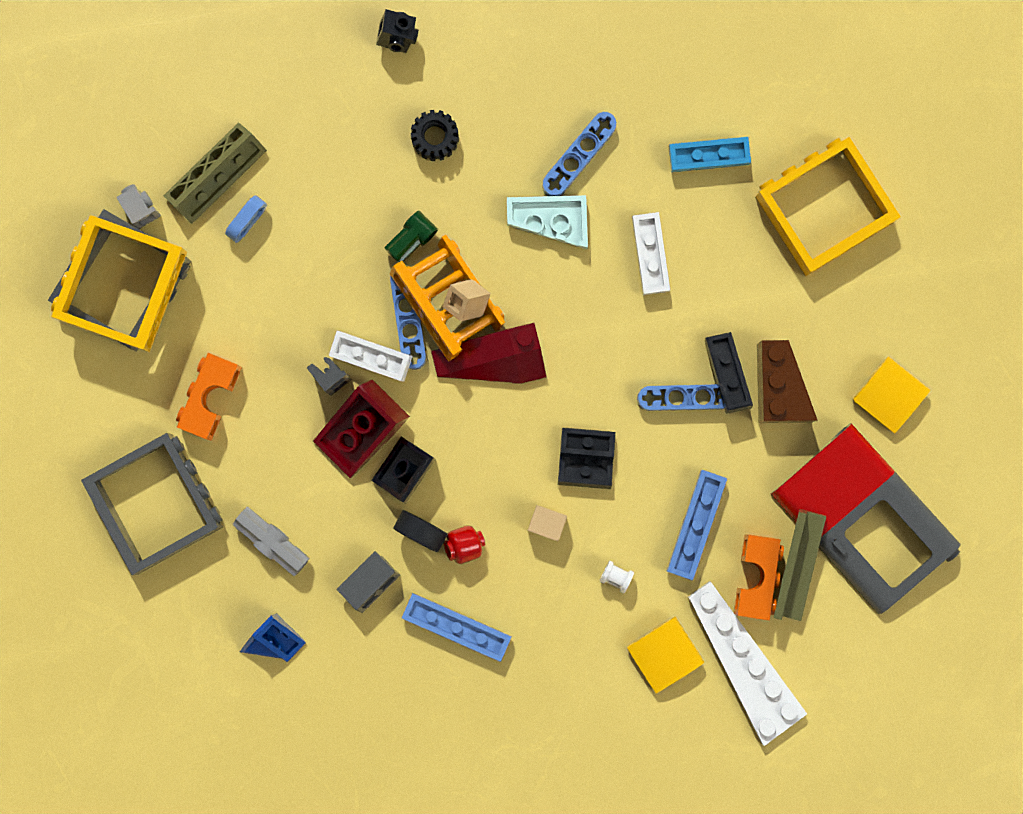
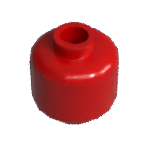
(464, 544)

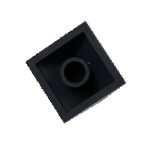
(403, 470)

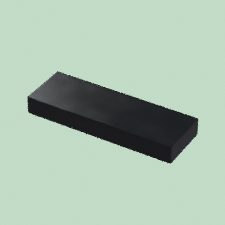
(728, 373)

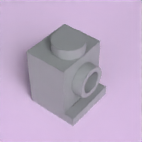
(137, 206)

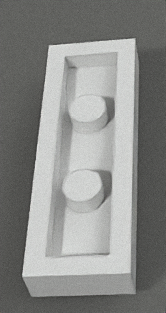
(650, 253)
(370, 356)

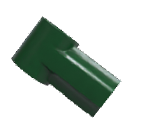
(415, 232)

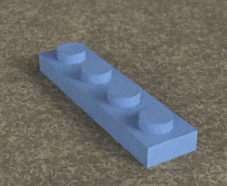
(696, 524)
(456, 627)

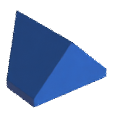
(274, 640)

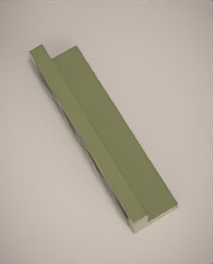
(217, 174)
(800, 565)

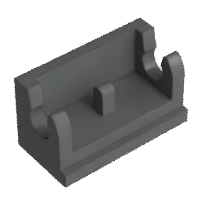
(332, 379)
(368, 582)

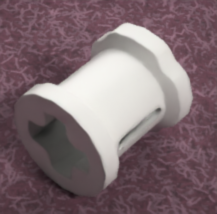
(616, 577)

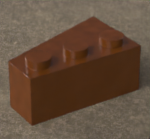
(781, 385)

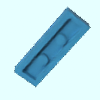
(709, 154)

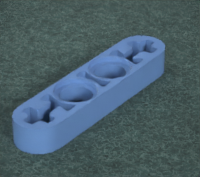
(581, 156)
(404, 319)
(689, 401)

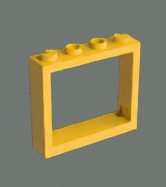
(791, 174)
(160, 296)

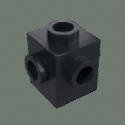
(397, 31)

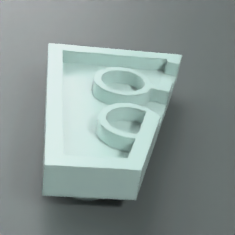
(551, 217)

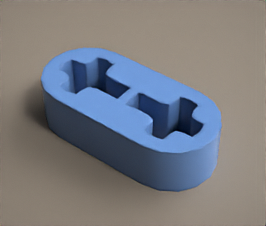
(246, 219)

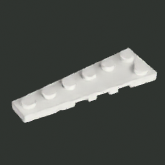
(757, 684)

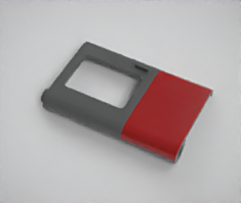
(846, 484)

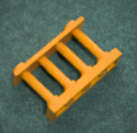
(420, 298)

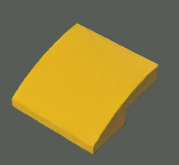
(891, 394)
(665, 654)

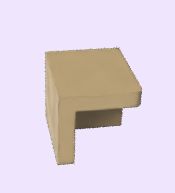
(466, 300)
(547, 523)

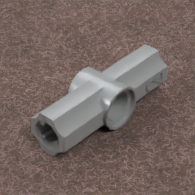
(271, 541)

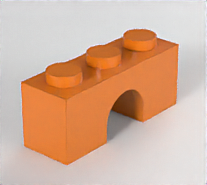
(213, 374)
(759, 600)

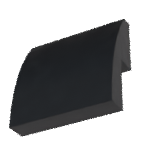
(586, 458)

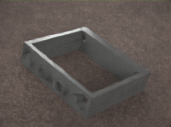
(100, 240)
(116, 527)

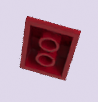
(360, 427)

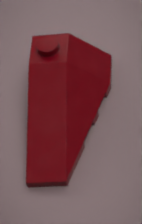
(498, 357)

